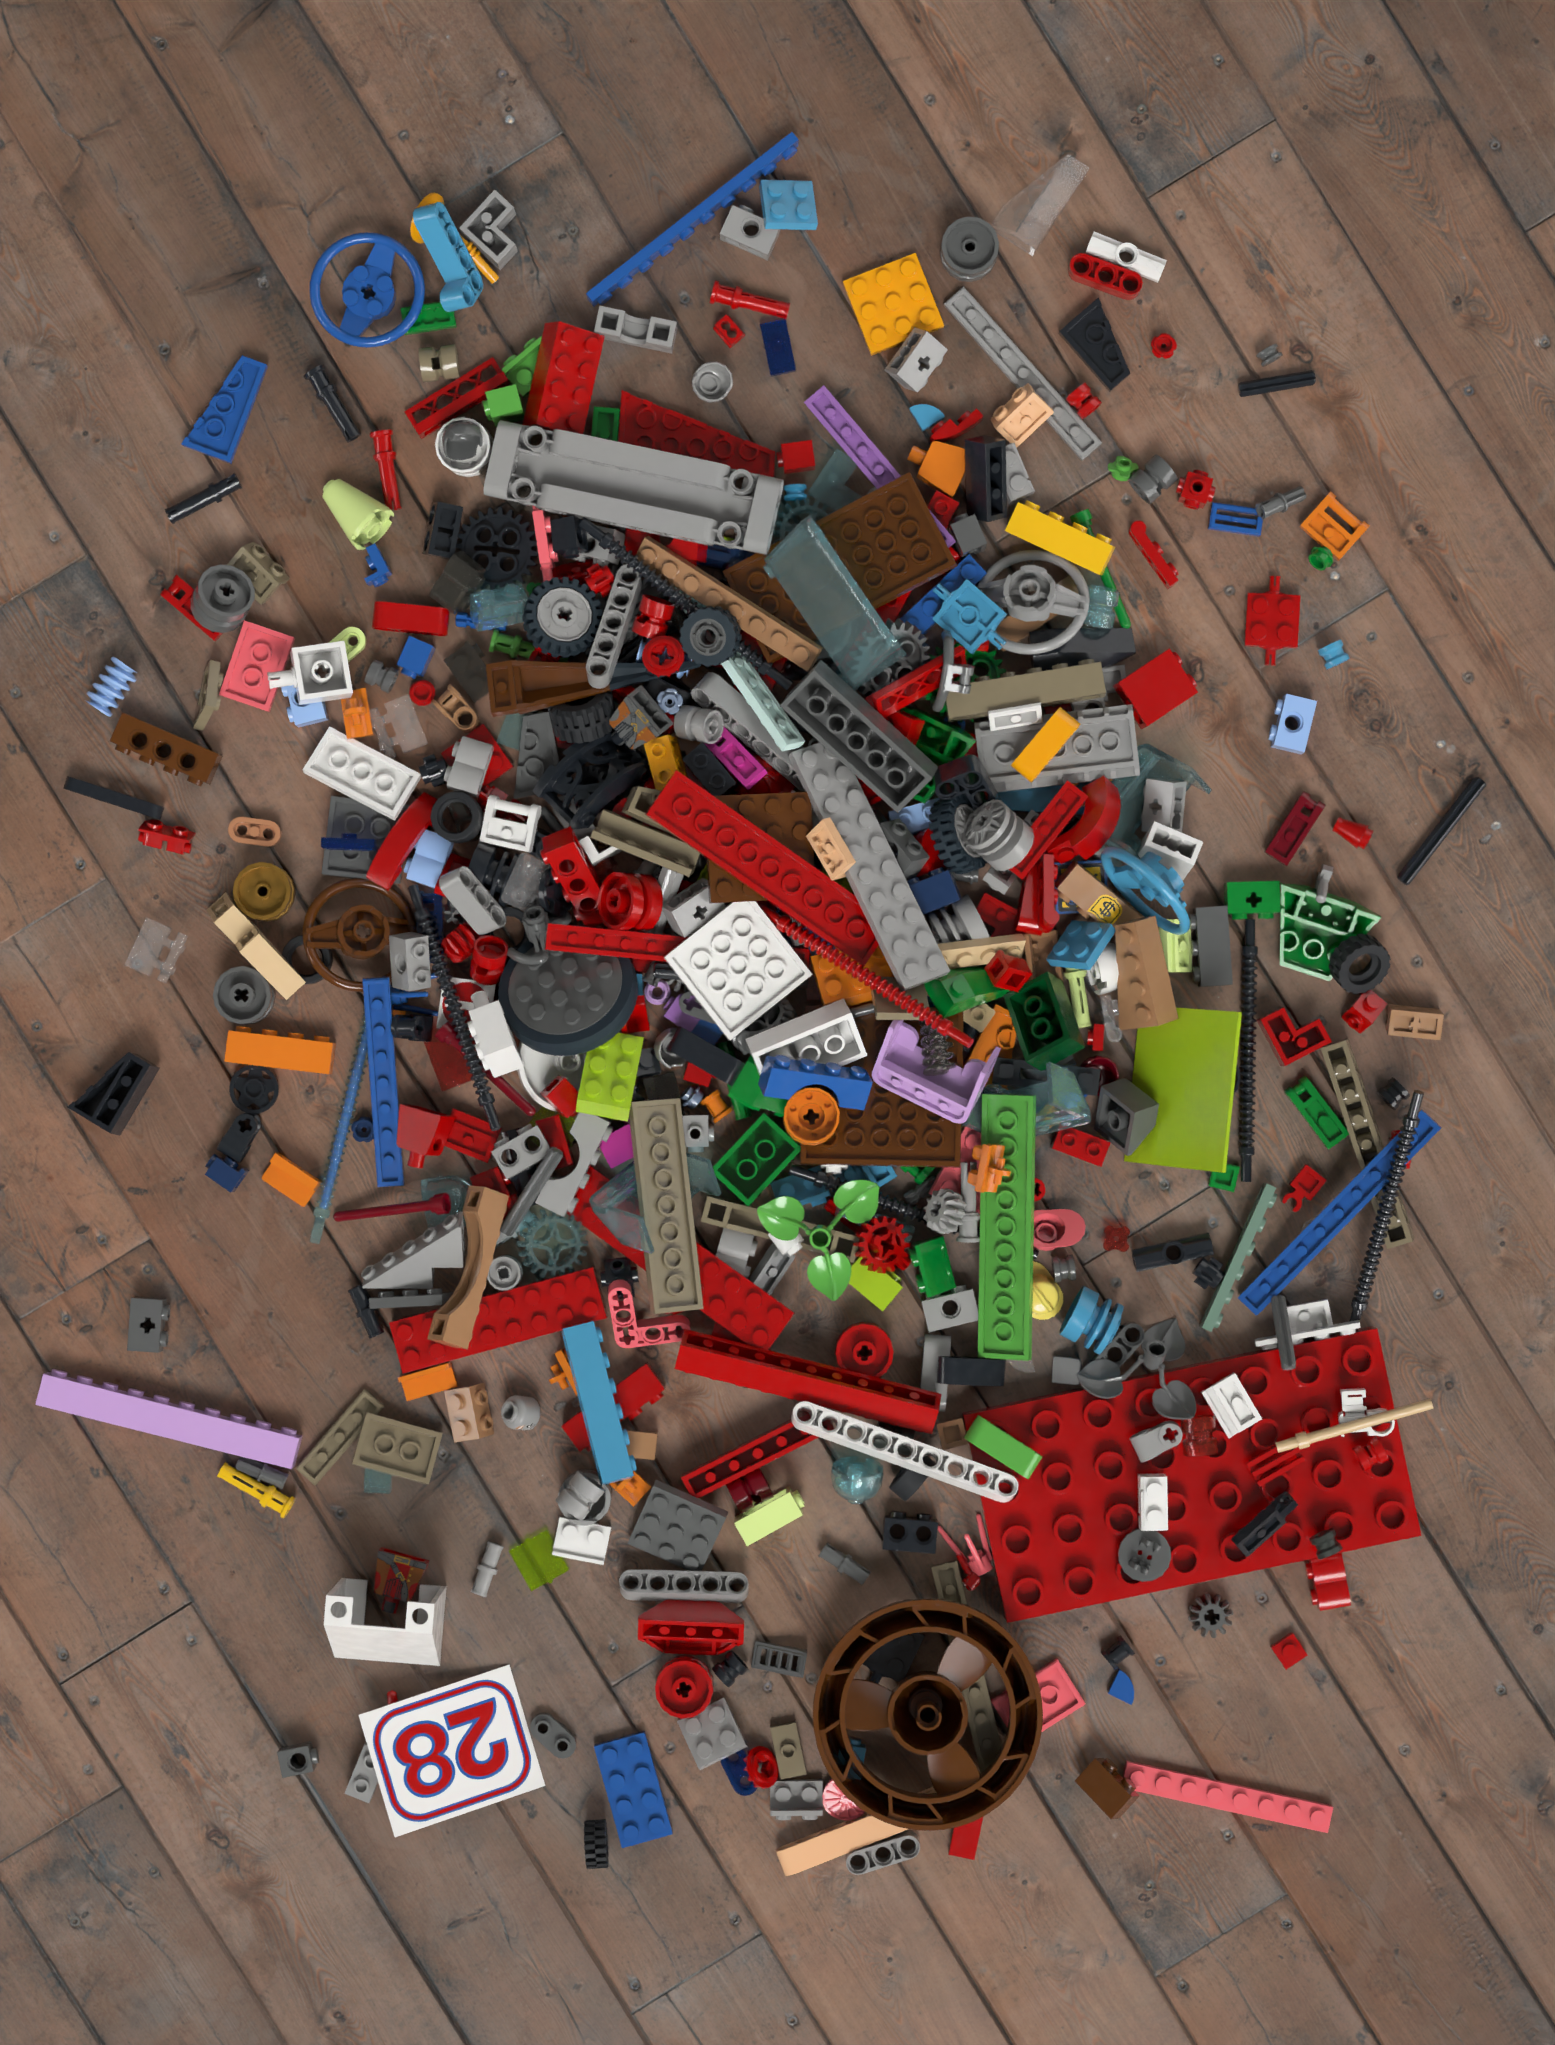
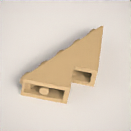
(255, 946)

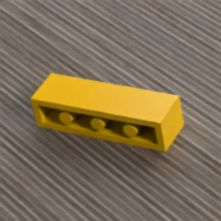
(1059, 538)

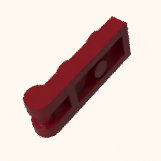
(1294, 829)

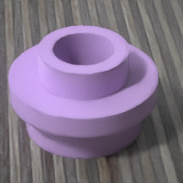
(657, 1000)

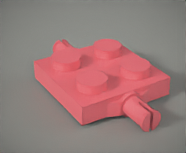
(544, 544)

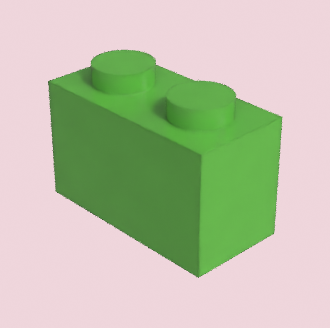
(504, 405)

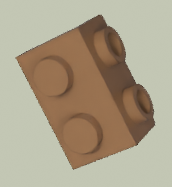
(1037, 950)
(469, 1412)

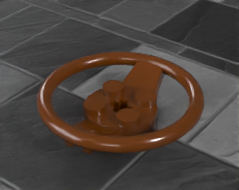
(342, 932)

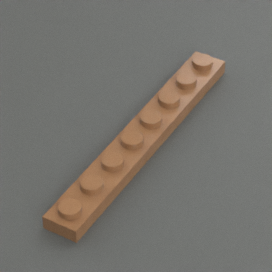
(714, 593)

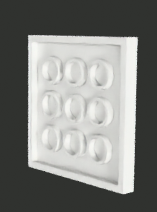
(737, 966)

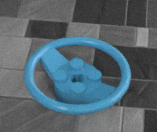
(1153, 881)

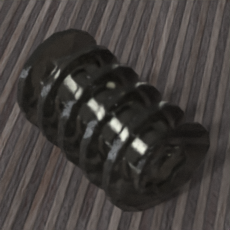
(935, 1051)

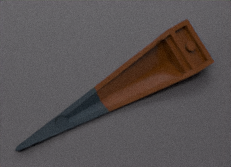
(535, 685)

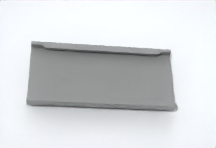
(1099, 747)

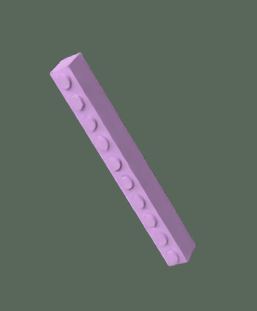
(168, 1419)

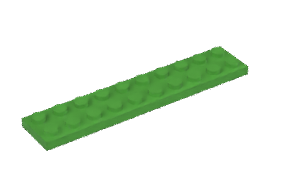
(1008, 1231)

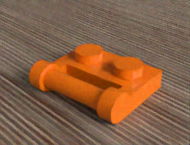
(1328, 532)

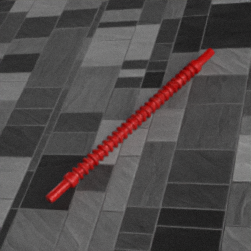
(943, 1026)

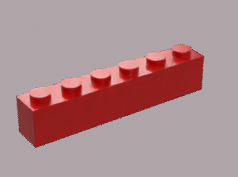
(748, 1457)

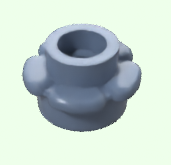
(676, 698)
(692, 1096)

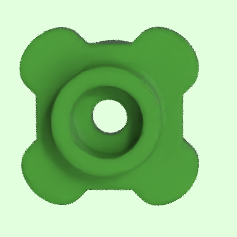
(1122, 468)

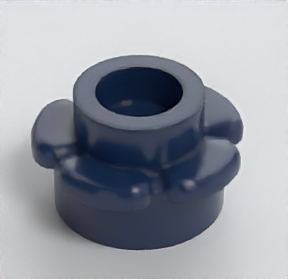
(357, 1131)

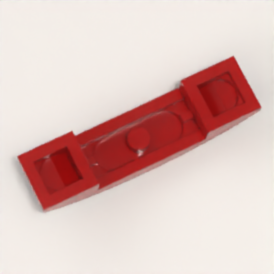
(401, 841)

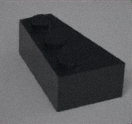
(117, 1093)

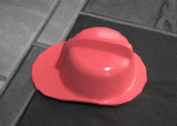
(1057, 1228)

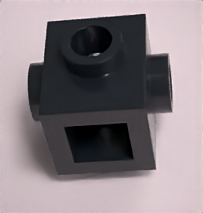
(619, 1270)

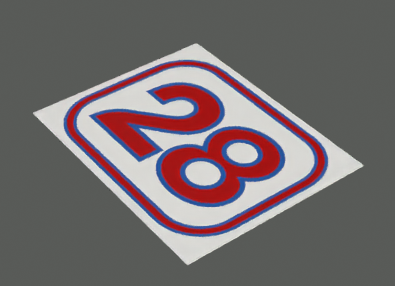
(451, 1750)

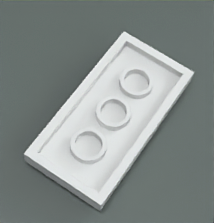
(362, 773)

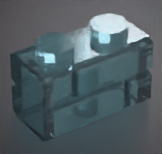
(498, 607)

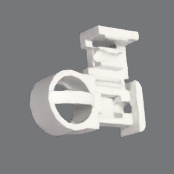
(1355, 1410)

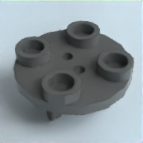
(1137, 1565)

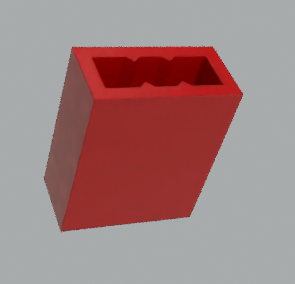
(1156, 688)

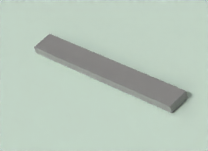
(1021, 371)

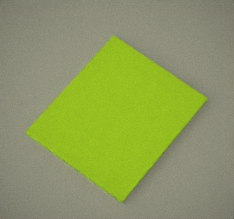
(1191, 1076)

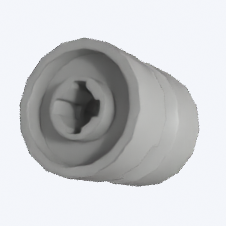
(698, 724)
(505, 1272)
(580, 1495)

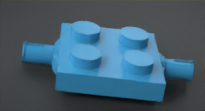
(969, 616)

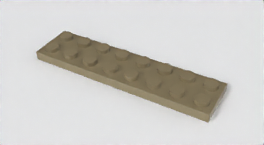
(666, 1205)

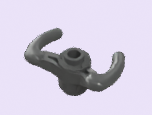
(535, 925)

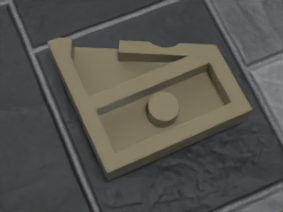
(208, 697)

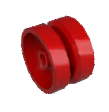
(630, 901)
(877, 1342)
(682, 1702)

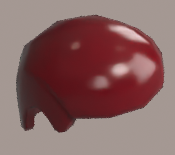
(1109, 1070)

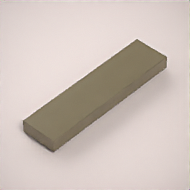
(338, 1438)

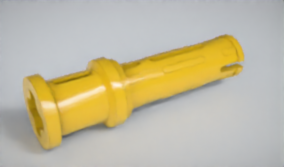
(267, 1499)

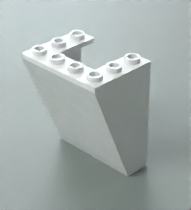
(413, 1644)

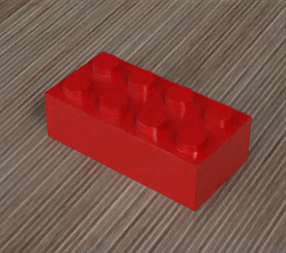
(563, 378)

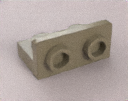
(261, 569)

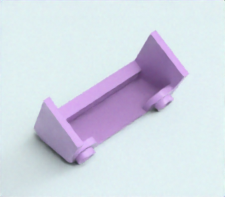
(947, 1095)

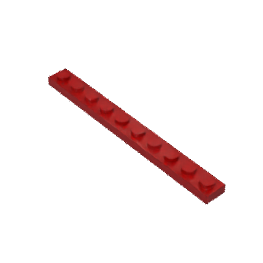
(619, 942)

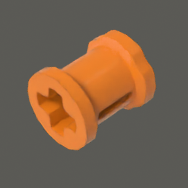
(716, 1106)

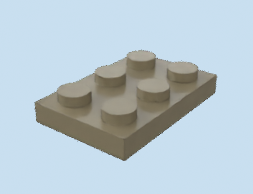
(397, 1448)

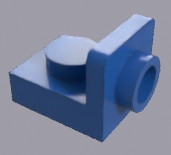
(376, 561)

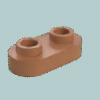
(255, 831)

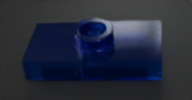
(778, 347)
(348, 842)

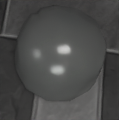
(461, 441)

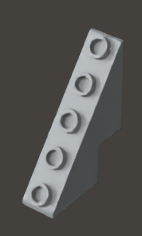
(416, 1261)

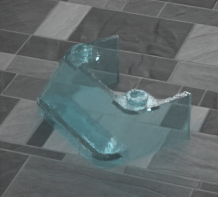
(1152, 764)
(1058, 1102)
(618, 1202)

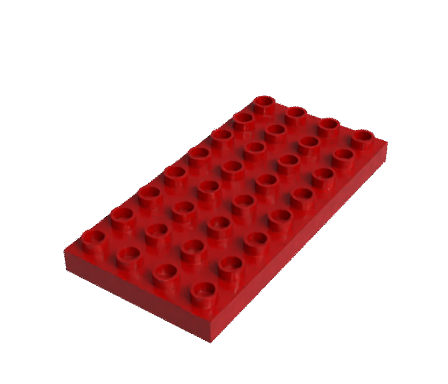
(1066, 1522)

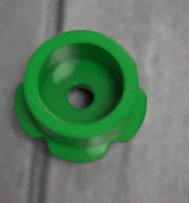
(1320, 558)

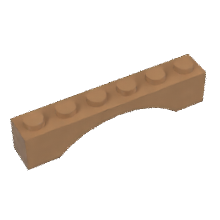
(483, 1218)

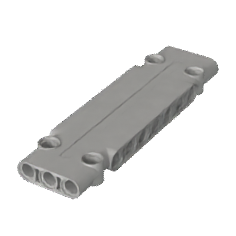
(633, 487)

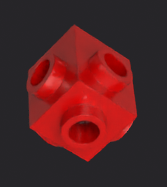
(1192, 498)

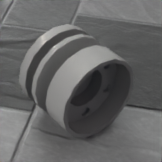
(998, 835)
(960, 926)

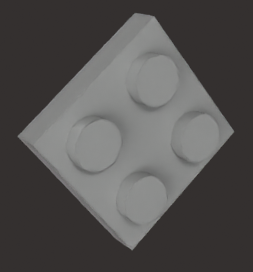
(712, 1734)

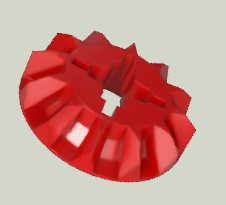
(656, 647)
(769, 1768)

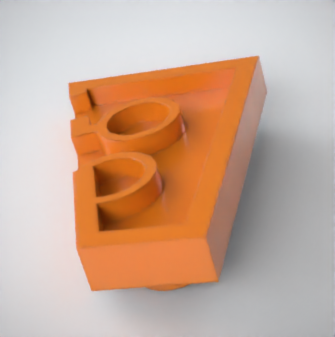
(997, 1033)

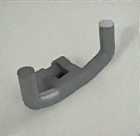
(949, 667)

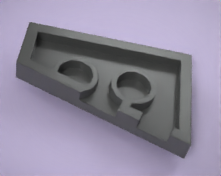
(536, 752)
(410, 1298)

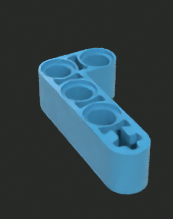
(450, 256)

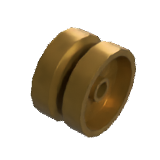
(250, 899)

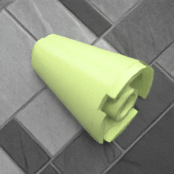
(357, 513)

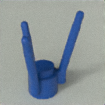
(400, 996)

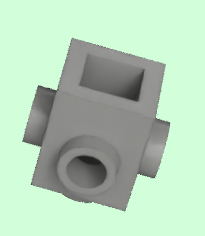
(701, 1123)

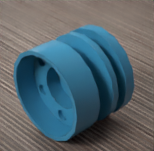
(1091, 1320)

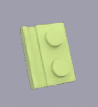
(1177, 950)

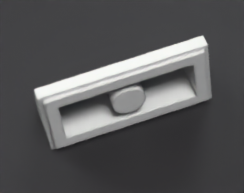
(1015, 716)

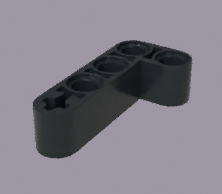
(966, 777)

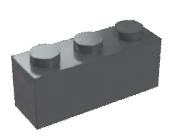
(1211, 946)

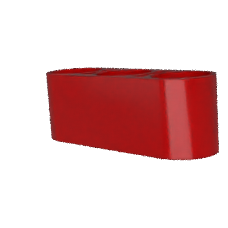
(1118, 274)
(410, 618)
(1027, 909)

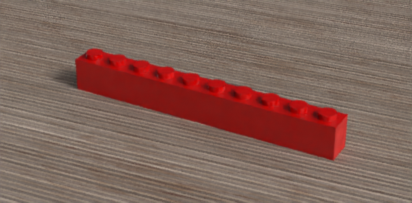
(808, 1381)

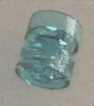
(1100, 607)

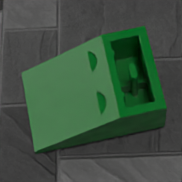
(933, 1265)

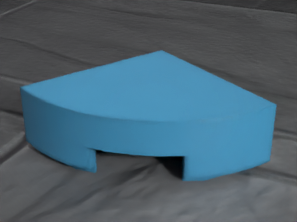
(926, 415)

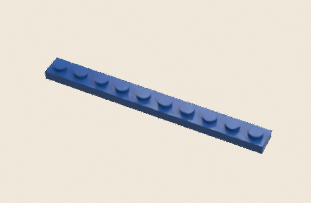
(700, 214)
(1331, 1220)

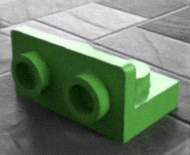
(521, 368)

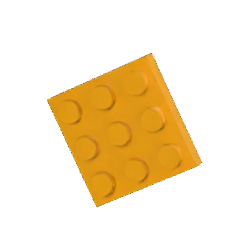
(892, 303)

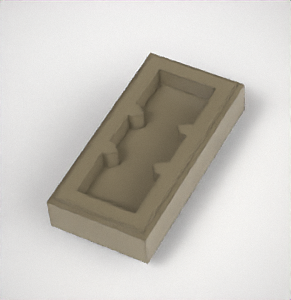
(788, 1750)

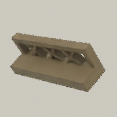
(646, 842)

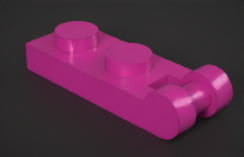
(737, 760)

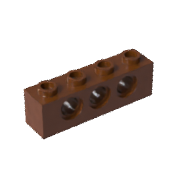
(205, 760)

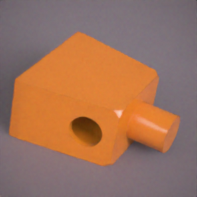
(940, 466)

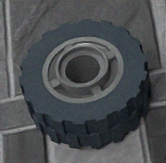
(695, 641)

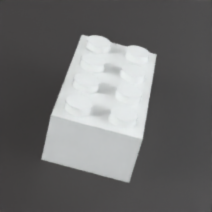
(820, 1035)

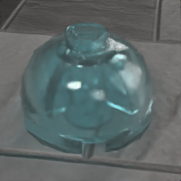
(856, 1479)

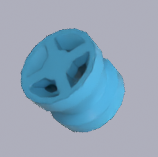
(1333, 654)

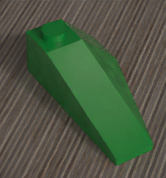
(962, 990)

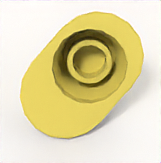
(1046, 1294)

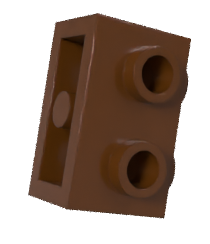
(1107, 1787)

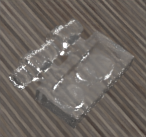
(405, 724)
(148, 948)

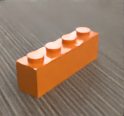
(280, 1052)

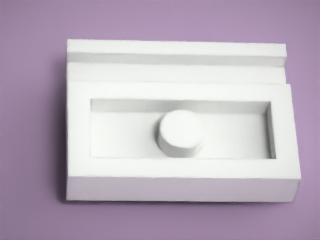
(1231, 1405)
(581, 1542)

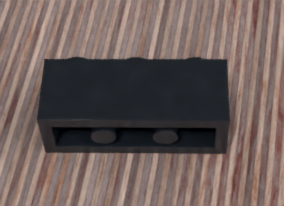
(986, 478)

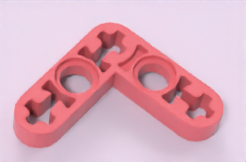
(638, 1328)

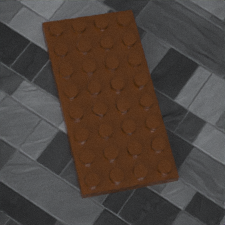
(882, 540)

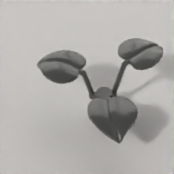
(1160, 1344)

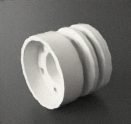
(471, 466)

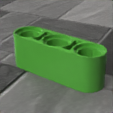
(1003, 1447)

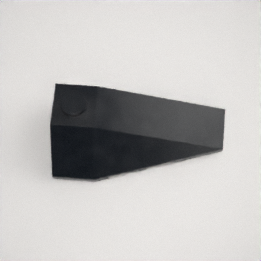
(1100, 644)

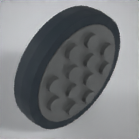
(567, 1001)

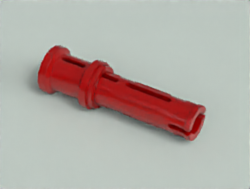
(737, 298)
(384, 456)

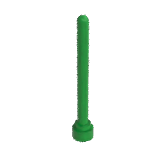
(1084, 518)

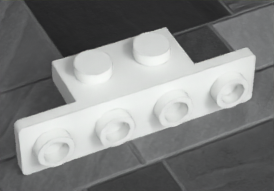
(1308, 1321)

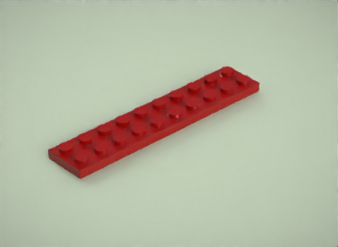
(764, 865)
(726, 1293)

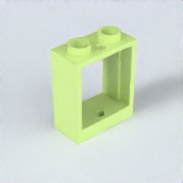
(769, 1515)

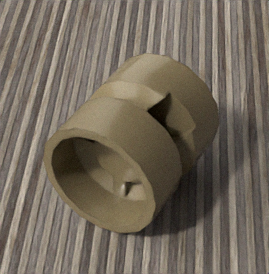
(448, 363)

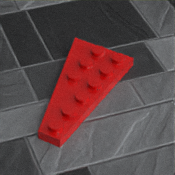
(672, 432)

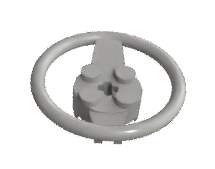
(1047, 598)

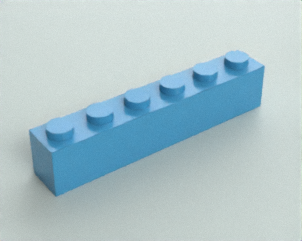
(597, 1403)

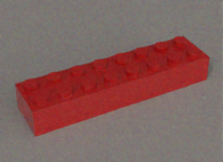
(506, 1318)

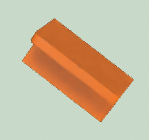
(291, 1179)
(428, 1381)

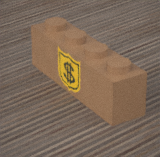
(1093, 896)

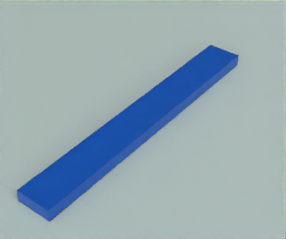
(383, 1081)

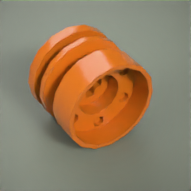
(822, 1105)

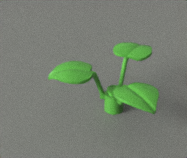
(783, 1218)

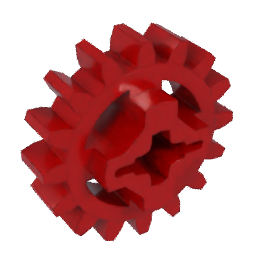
(874, 1253)

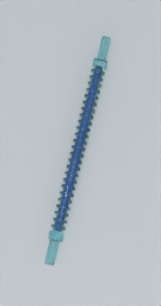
(322, 1211)

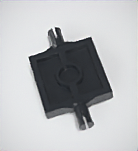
(894, 1657)

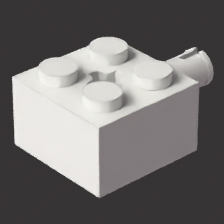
(308, 685)
(493, 1036)

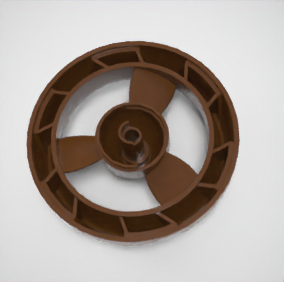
(867, 1706)

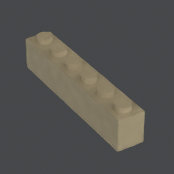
(1011, 690)

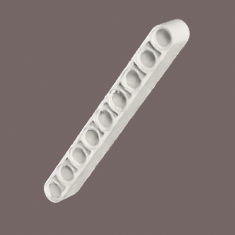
(913, 1462)

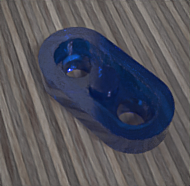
(735, 1771)

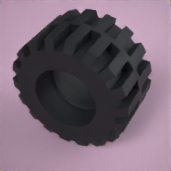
(583, 718)

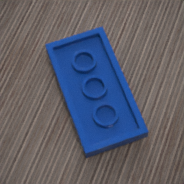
(633, 1789)

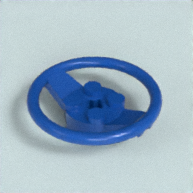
(374, 275)

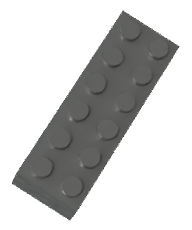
(859, 736)

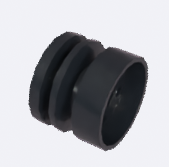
(490, 871)

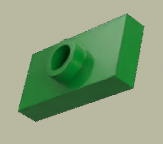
(430, 319)

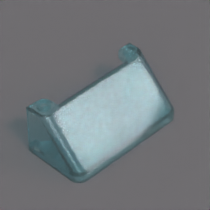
(833, 604)

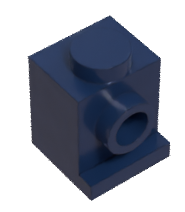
(225, 1172)

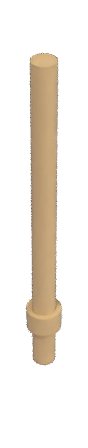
(1304, 1440)

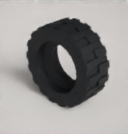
(1351, 950)

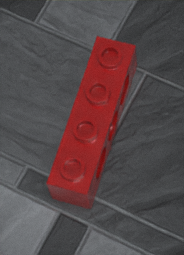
(575, 873)

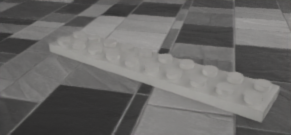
(876, 874)

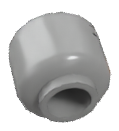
(520, 1412)

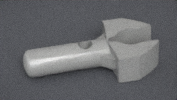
(1322, 883)

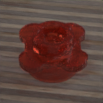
(1110, 1243)

